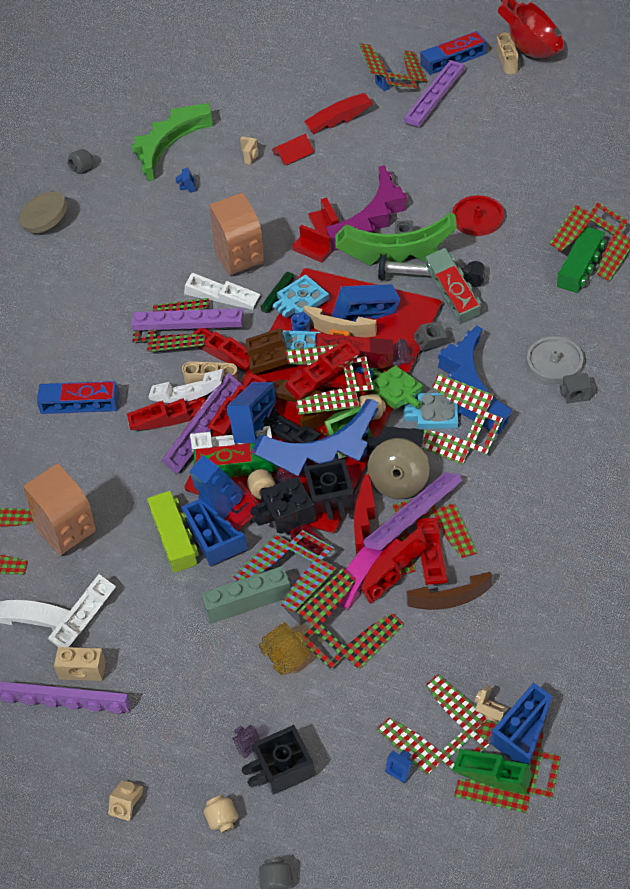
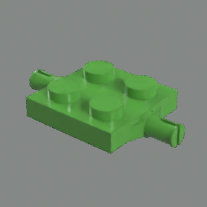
(396, 387)

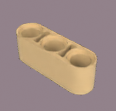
(507, 53)
(195, 371)

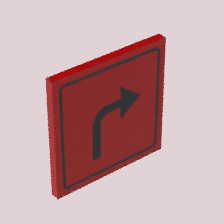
(241, 512)

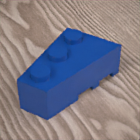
(366, 302)
(250, 409)
(215, 487)
(212, 533)
(522, 725)

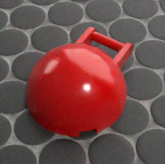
(531, 29)

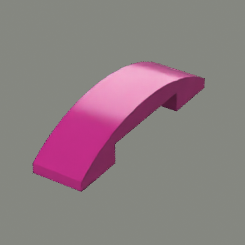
(358, 570)

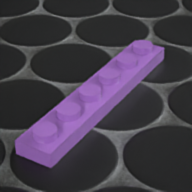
(434, 93)
(187, 319)
(182, 449)
(412, 511)
(65, 697)

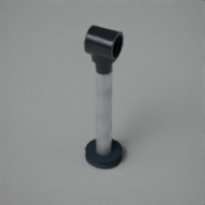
(472, 272)

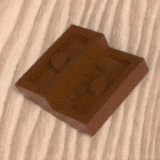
(266, 351)

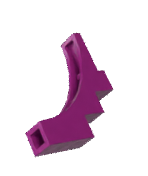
(375, 215)

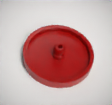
(478, 215)

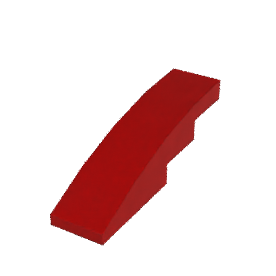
(339, 111)
(224, 348)
(322, 370)
(163, 415)
(221, 421)
(363, 512)

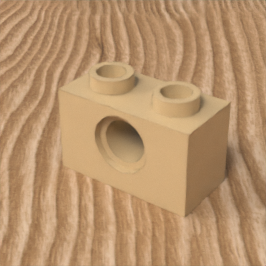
(80, 664)

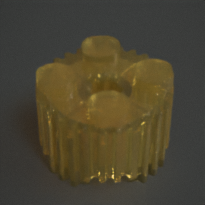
(284, 648)

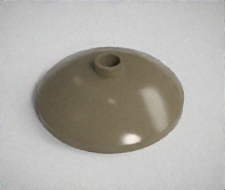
(400, 455)

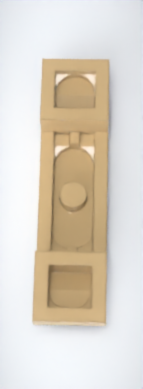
(361, 328)

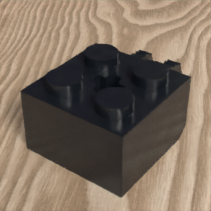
(412, 434)
(329, 487)
(285, 506)
(281, 761)

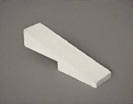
(228, 293)

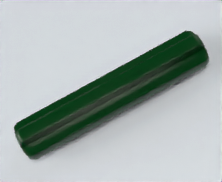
(268, 303)

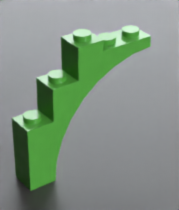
(164, 133)
(419, 243)

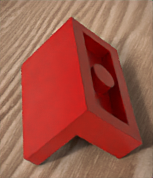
(293, 149)
(324, 217)
(313, 244)

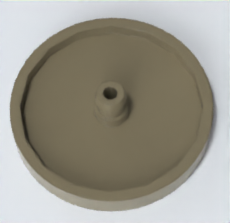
(43, 212)

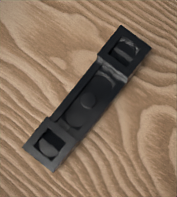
(287, 430)

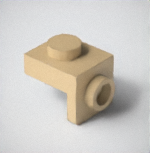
(249, 148)
(492, 710)
(123, 799)

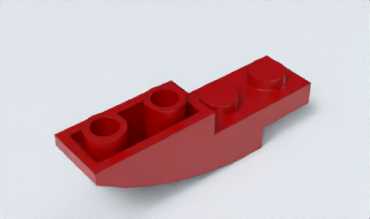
(387, 566)

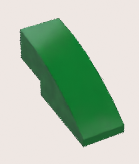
(493, 771)

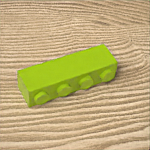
(172, 531)

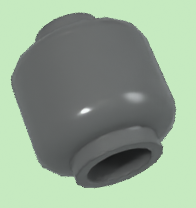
(80, 161)
(275, 874)

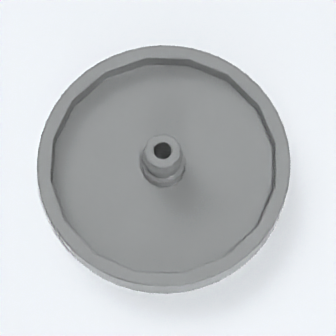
(554, 358)

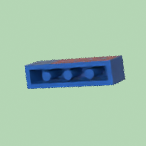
(457, 50)
(78, 397)

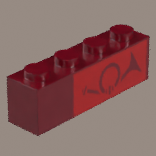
(377, 351)

